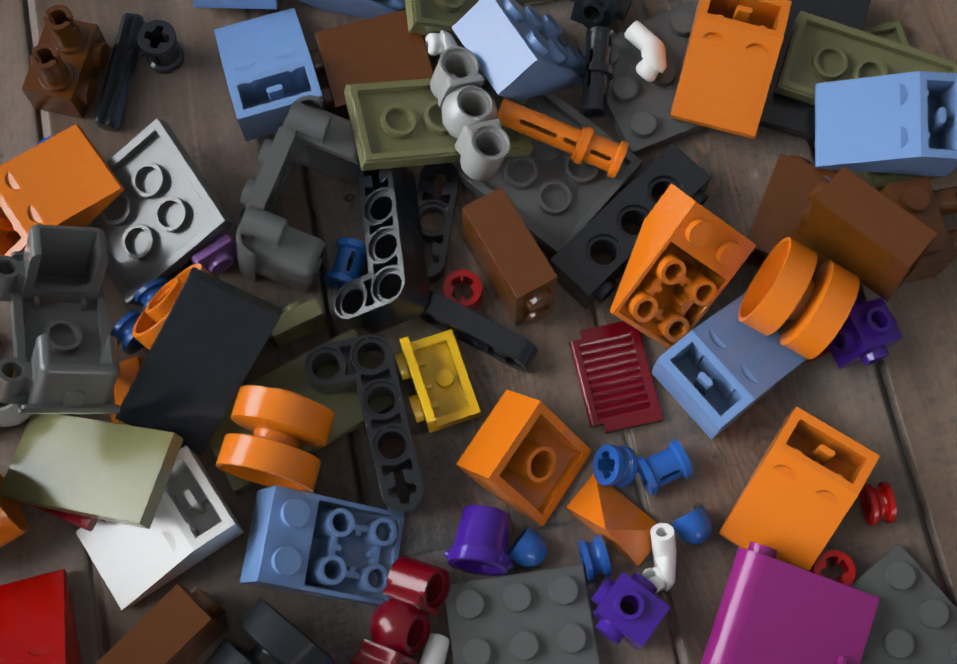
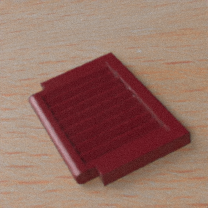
(615, 378)

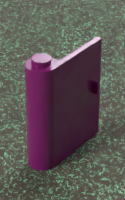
(787, 615)

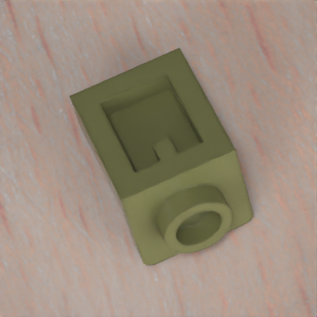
(298, 322)

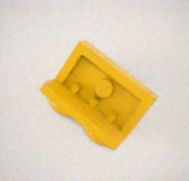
(439, 380)

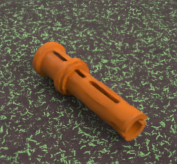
(587, 146)

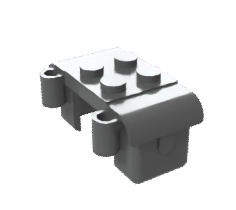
(264, 239)
(59, 324)

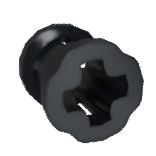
(160, 47)

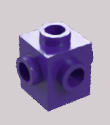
(865, 334)
(646, 608)

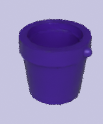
(481, 542)

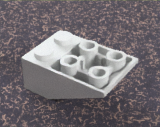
(185, 530)

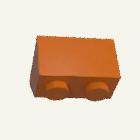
(524, 456)

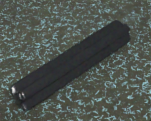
(119, 73)

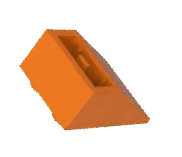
(730, 64)
(53, 184)
(677, 267)
(800, 490)

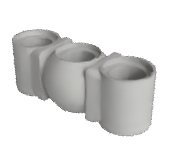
(472, 132)

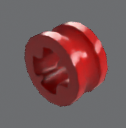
(464, 276)
(878, 503)
(840, 558)

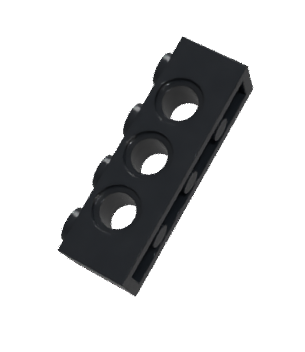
(604, 233)

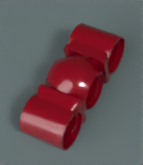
(402, 623)

